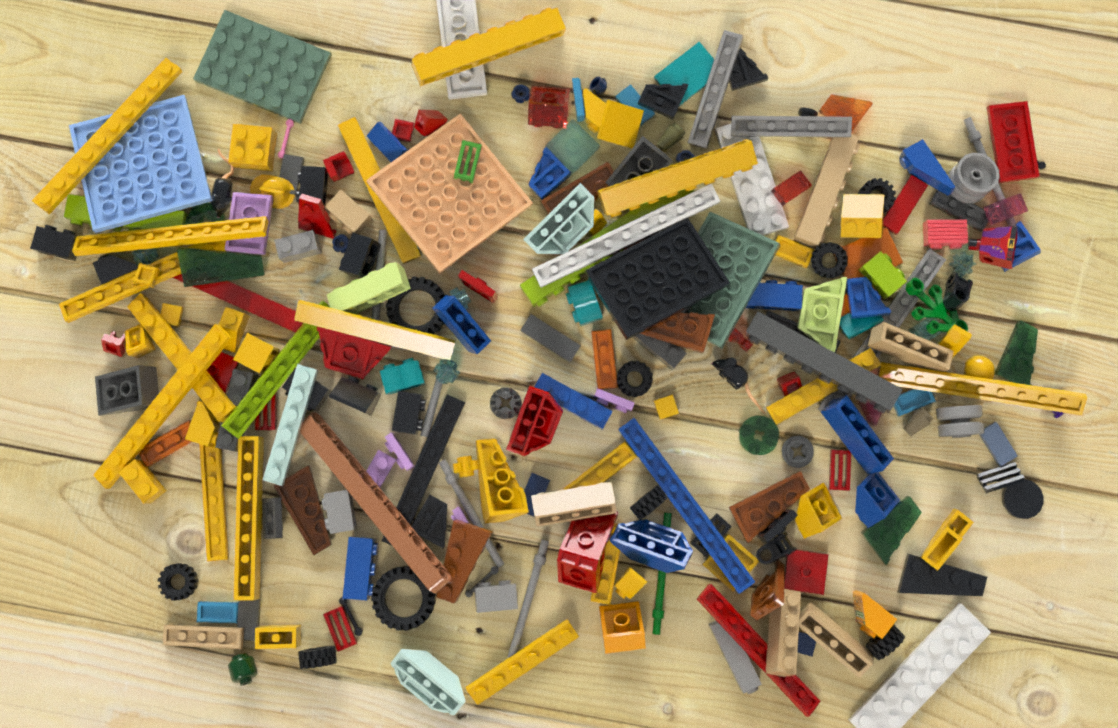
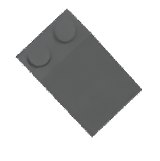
(640, 160)
(126, 390)

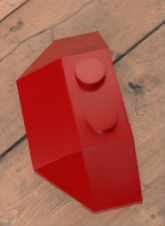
(535, 422)

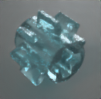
(145, 256)
(966, 259)
(461, 296)
(446, 371)

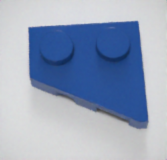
(548, 174)
(1025, 246)
(864, 300)

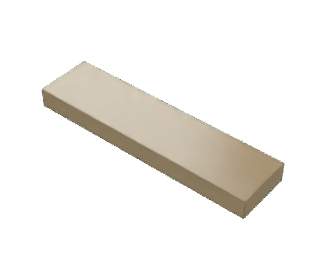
(203, 636)

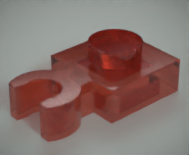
(737, 337)

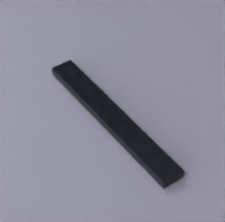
(429, 459)

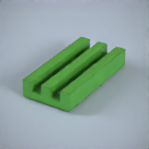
(464, 176)

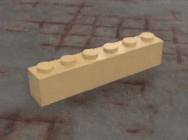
(825, 191)

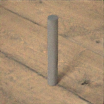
(431, 408)

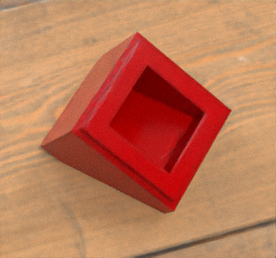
(789, 383)

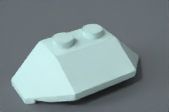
(564, 224)
(429, 680)

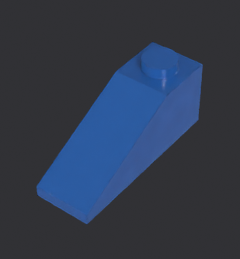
(924, 166)

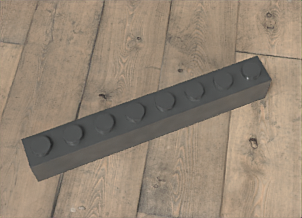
(823, 362)

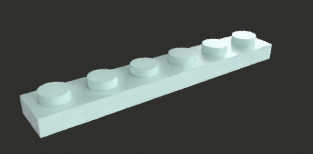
(290, 425)

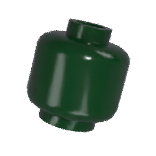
(242, 669)

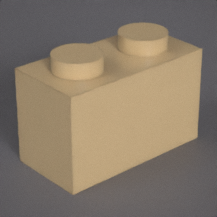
(348, 213)

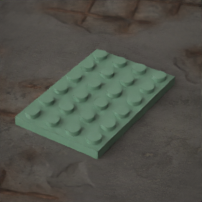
(262, 66)
(744, 260)

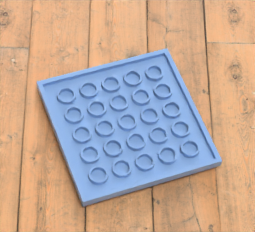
(148, 170)

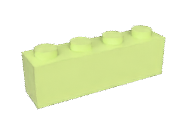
(370, 290)

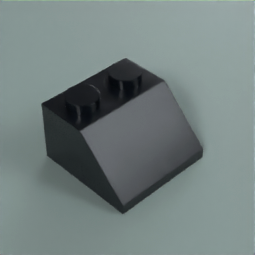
(355, 395)

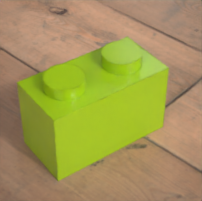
(883, 274)

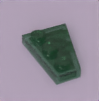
(1017, 357)
(887, 534)

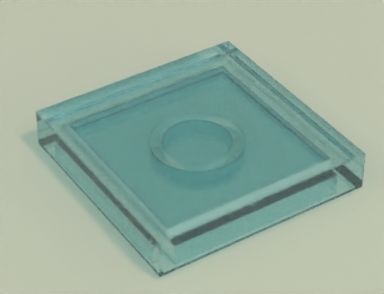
(573, 146)

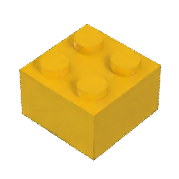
(252, 147)

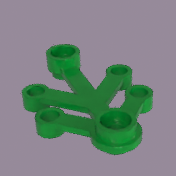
(938, 310)

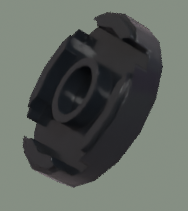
(1023, 499)

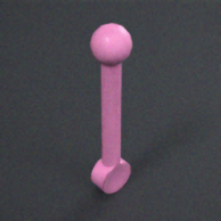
(290, 124)

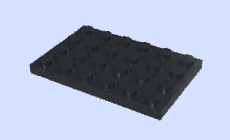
(657, 278)

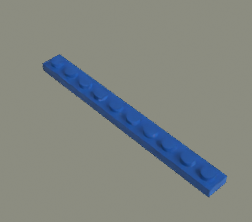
(686, 506)

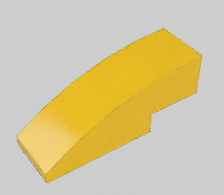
(946, 539)

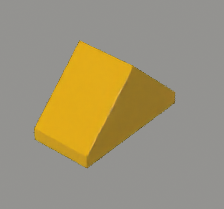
(138, 342)

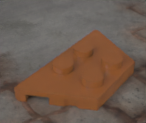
(769, 593)

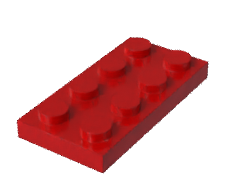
(1013, 141)

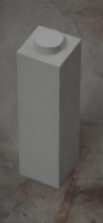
(736, 659)

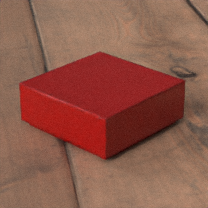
(403, 130)

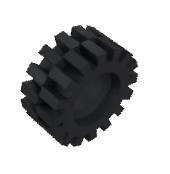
(884, 188)
(818, 254)
(623, 384)
(648, 502)
(165, 581)
(883, 647)
(317, 657)

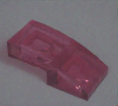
(1005, 209)

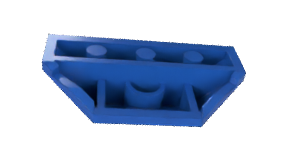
(653, 545)

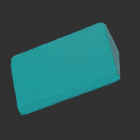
(856, 326)

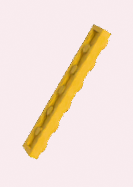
(815, 391)
(522, 662)

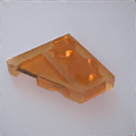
(845, 107)

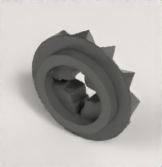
(515, 403)
(806, 450)

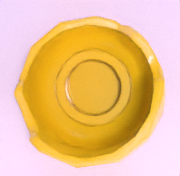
(979, 367)

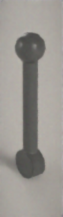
(494, 570)

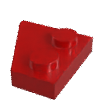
(314, 217)

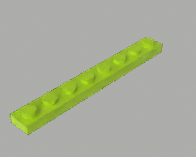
(272, 379)

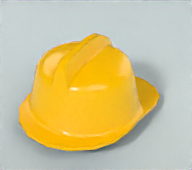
(274, 186)

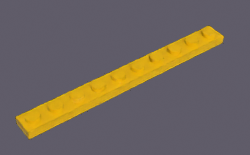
(106, 136)
(171, 236)
(124, 286)
(983, 388)
(163, 405)

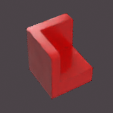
(429, 121)
(338, 166)

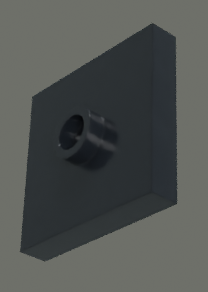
(777, 526)

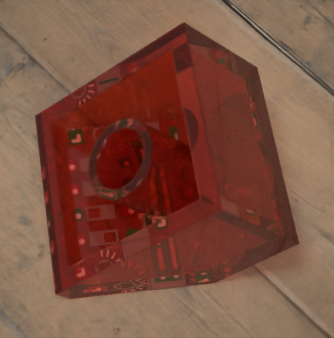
(548, 106)

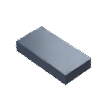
(998, 444)

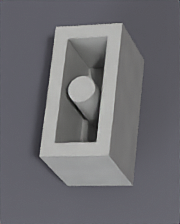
(298, 246)
(339, 512)
(495, 597)

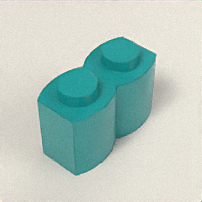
(584, 303)
(402, 377)

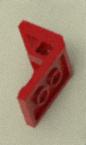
(583, 552)

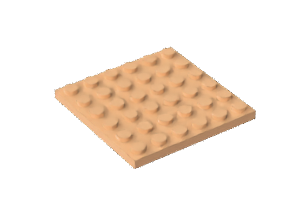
(443, 212)

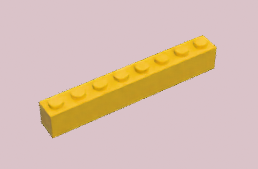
(488, 46)
(677, 177)
(248, 518)

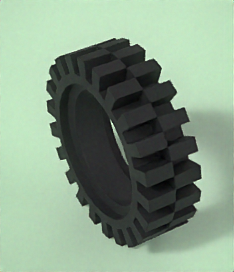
(416, 284)
(383, 612)

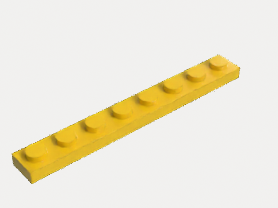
(177, 353)

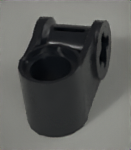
(956, 292)
(777, 549)

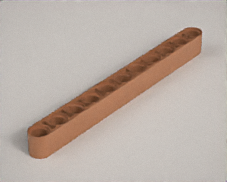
(375, 503)

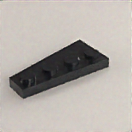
(922, 578)

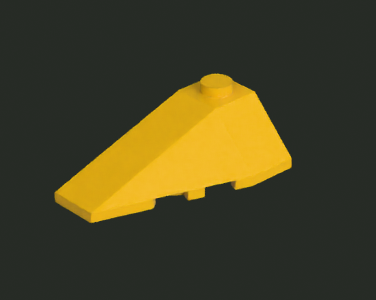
(499, 490)

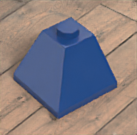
(874, 499)

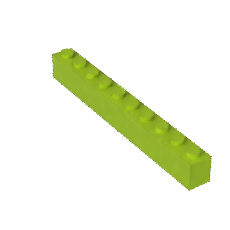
(539, 296)

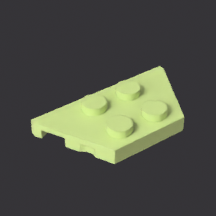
(822, 312)

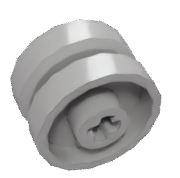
(973, 177)
(960, 421)

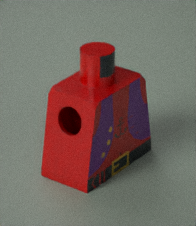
(996, 246)

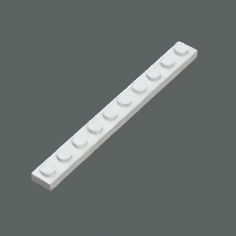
(626, 235)

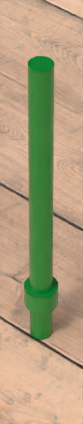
(658, 612)

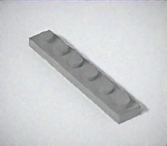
(715, 89)
(791, 126)

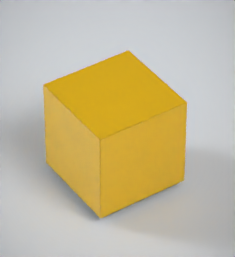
(256, 354)

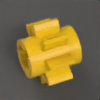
(465, 466)

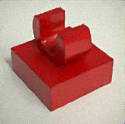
(113, 345)

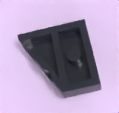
(745, 72)
(663, 98)
(432, 521)

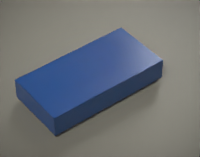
(386, 142)

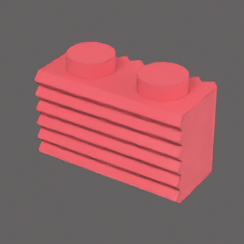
(945, 233)

